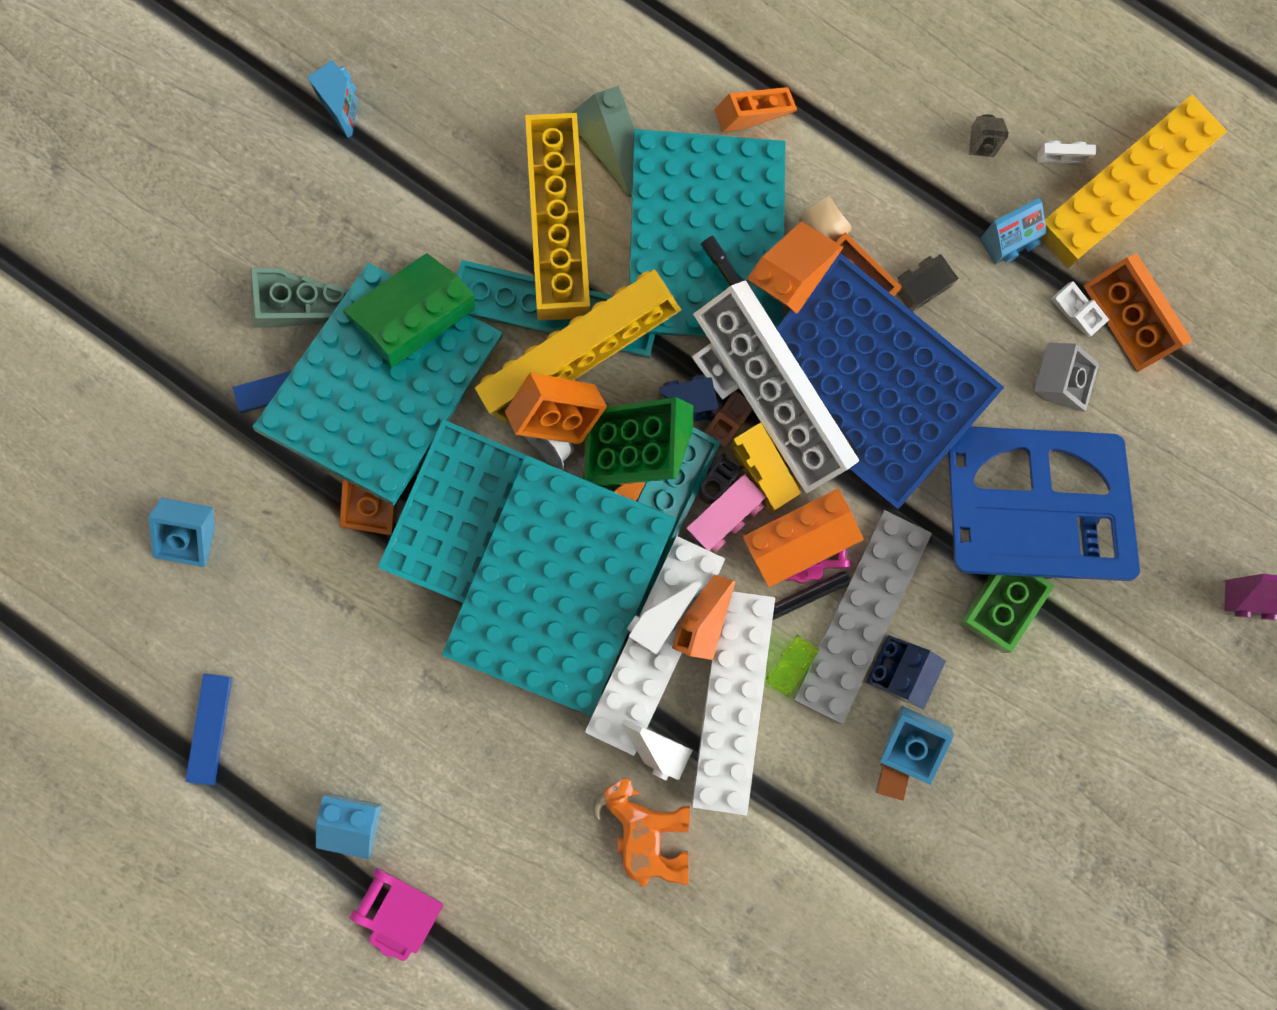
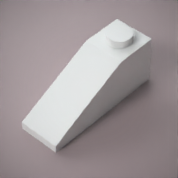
(658, 622)
(657, 751)

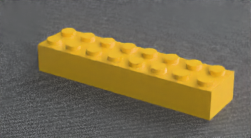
(1131, 180)
(557, 216)
(585, 341)

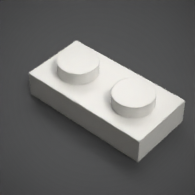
(1066, 153)

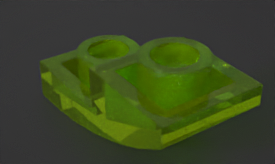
(792, 665)

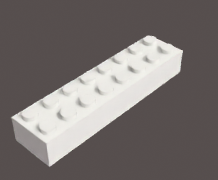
(775, 386)
(640, 674)
(734, 706)

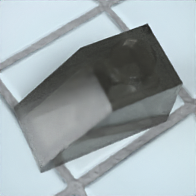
(987, 135)

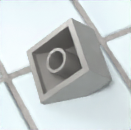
(1066, 375)

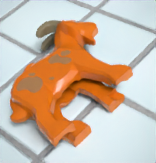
(642, 835)

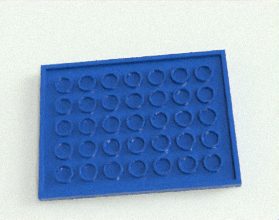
(885, 378)

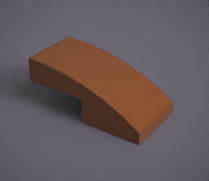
(729, 418)
(892, 782)

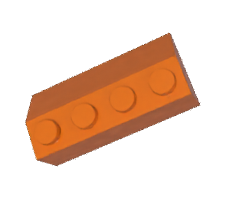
(1137, 312)
(803, 537)

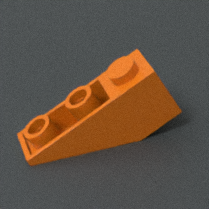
(703, 622)

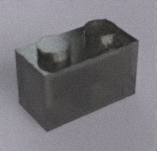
(926, 282)

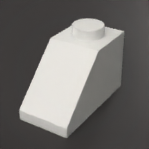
(714, 367)

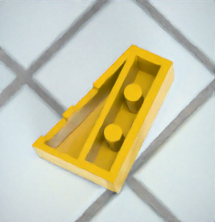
(765, 467)

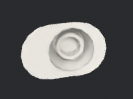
(552, 451)

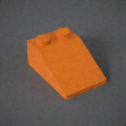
(795, 266)
(365, 511)

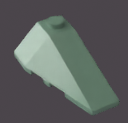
(609, 133)
(289, 299)

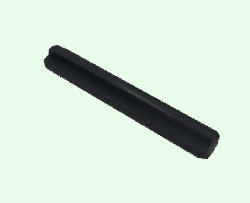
(810, 594)

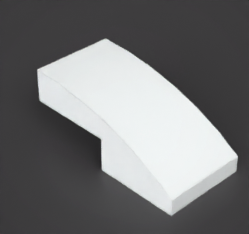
(1082, 313)

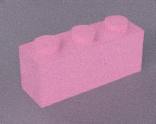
(726, 514)

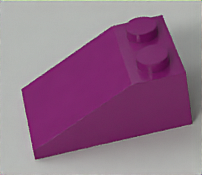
(1252, 596)

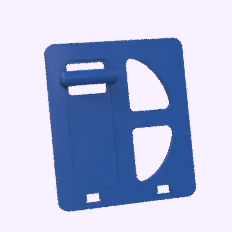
(1038, 528)

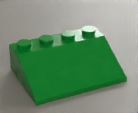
(411, 308)
(638, 442)

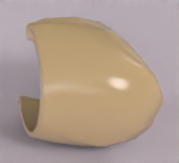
(826, 219)

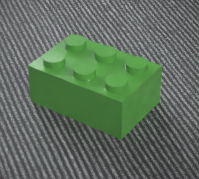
(1005, 609)

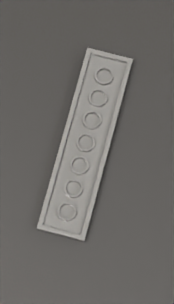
(862, 617)

